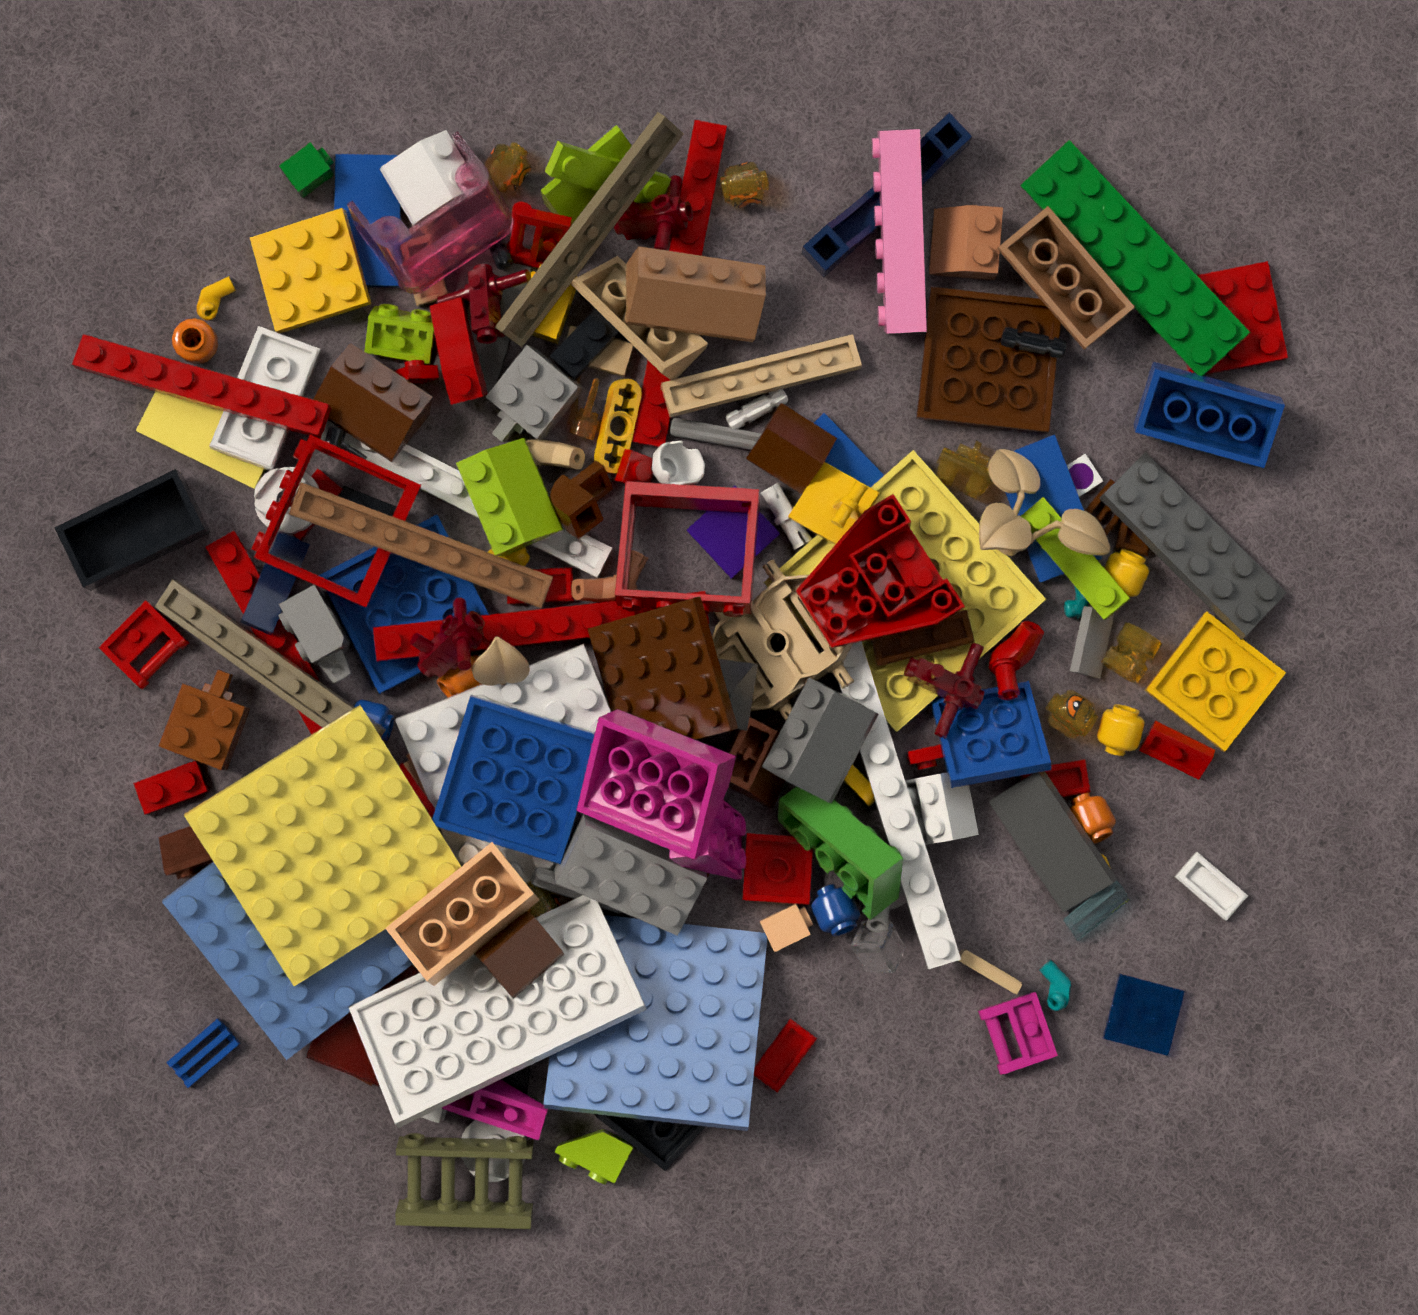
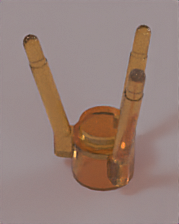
(585, 422)

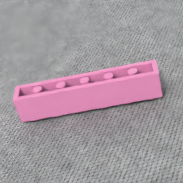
(901, 231)

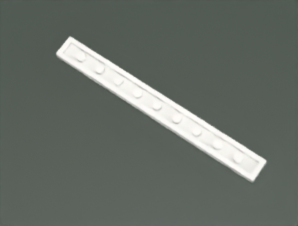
(449, 486)
(900, 820)

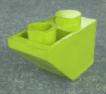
(598, 1152)

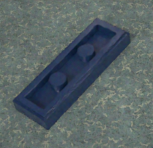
(274, 585)

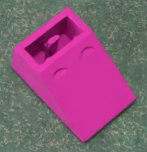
(722, 849)

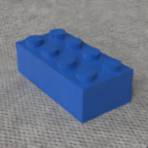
(1208, 415)

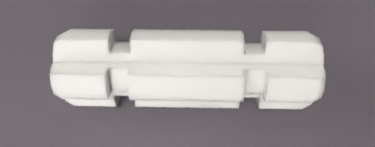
(756, 409)

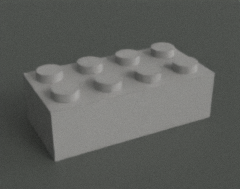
(628, 874)

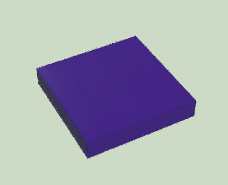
(724, 537)

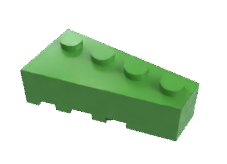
(844, 846)

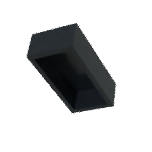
(132, 530)

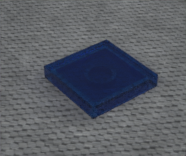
(1143, 1014)

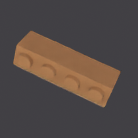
(1066, 278)
(694, 294)

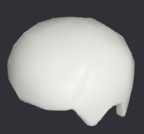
(677, 464)

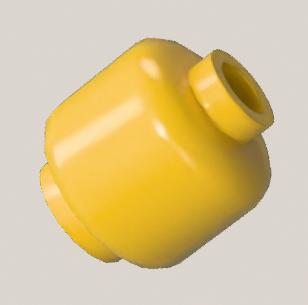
(1128, 571)
(1120, 729)

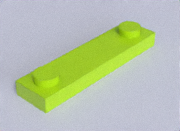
(592, 170)
(1080, 568)

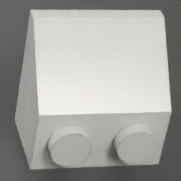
(424, 176)

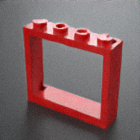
(693, 498)
(279, 509)

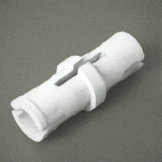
(781, 509)

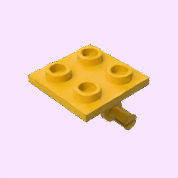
(832, 503)

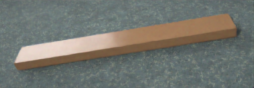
(420, 545)

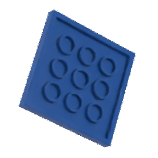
(402, 595)
(514, 779)

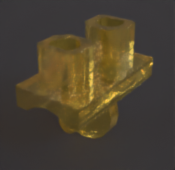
(954, 462)

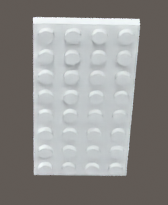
(469, 1032)

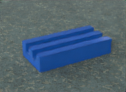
(181, 1071)

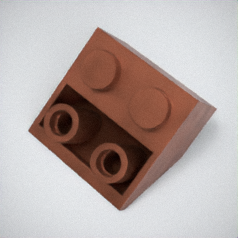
(751, 751)
(183, 853)

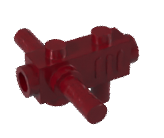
(660, 217)
(484, 295)
(452, 644)
(955, 688)

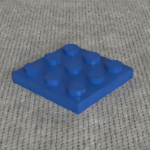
(994, 740)

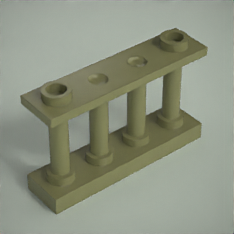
(448, 1210)

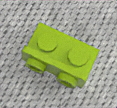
(400, 333)

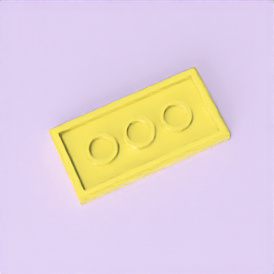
(189, 430)

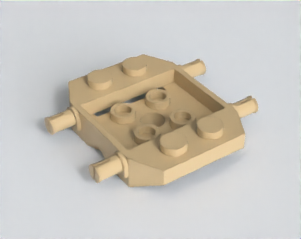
(799, 658)

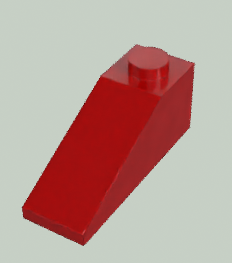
(457, 352)

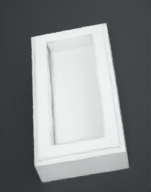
(1211, 886)

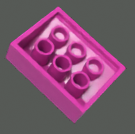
(654, 782)

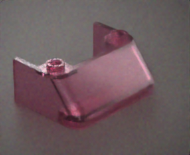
(446, 237)

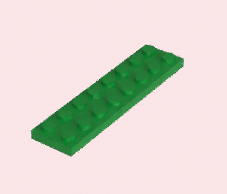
(1136, 259)

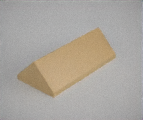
(666, 349)

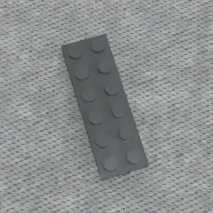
(1193, 545)

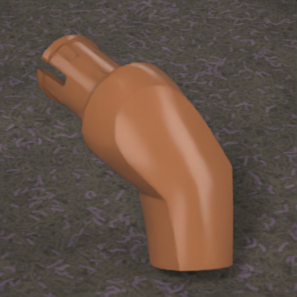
(604, 588)

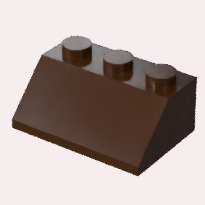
(373, 402)

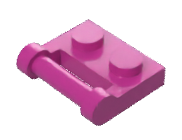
(1028, 1028)

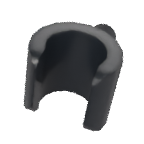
(336, 437)

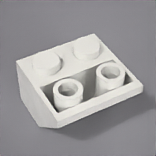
(942, 810)

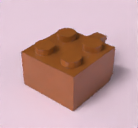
(206, 723)

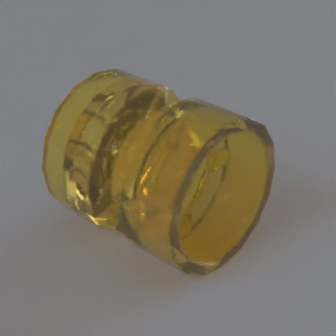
(1131, 653)

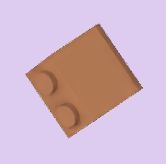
(966, 242)

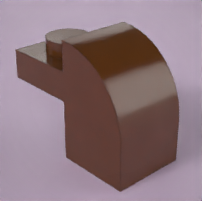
(578, 497)

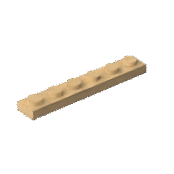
(761, 375)

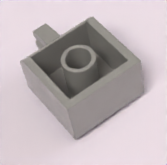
(532, 395)
(318, 631)

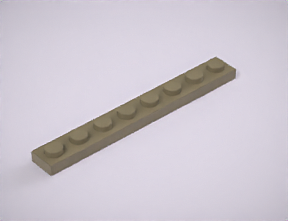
(589, 229)
(253, 656)

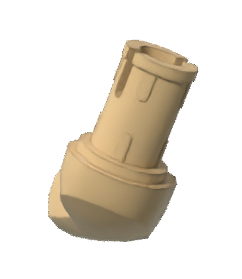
(556, 454)

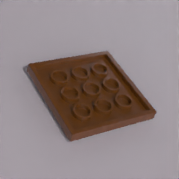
(974, 377)
(665, 669)

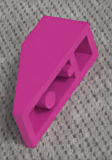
(504, 1108)

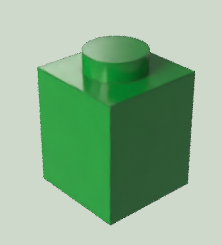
(307, 169)

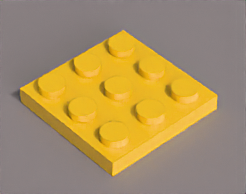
(310, 270)
(1215, 681)

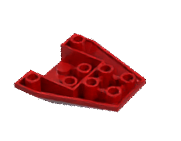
(877, 581)

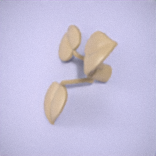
(1010, 533)
(500, 665)

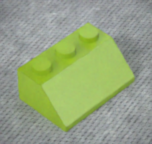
(571, 199)
(509, 497)

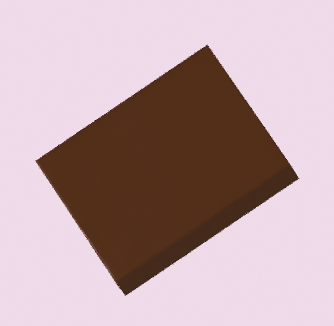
(791, 448)
(519, 954)

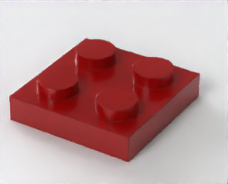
(776, 869)

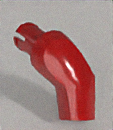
(1012, 656)

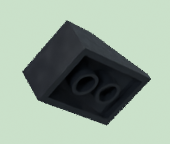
(655, 1139)

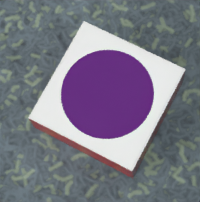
(1084, 475)

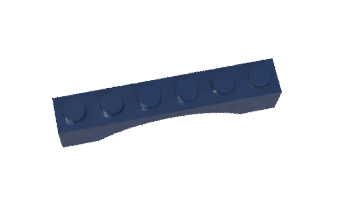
(857, 222)

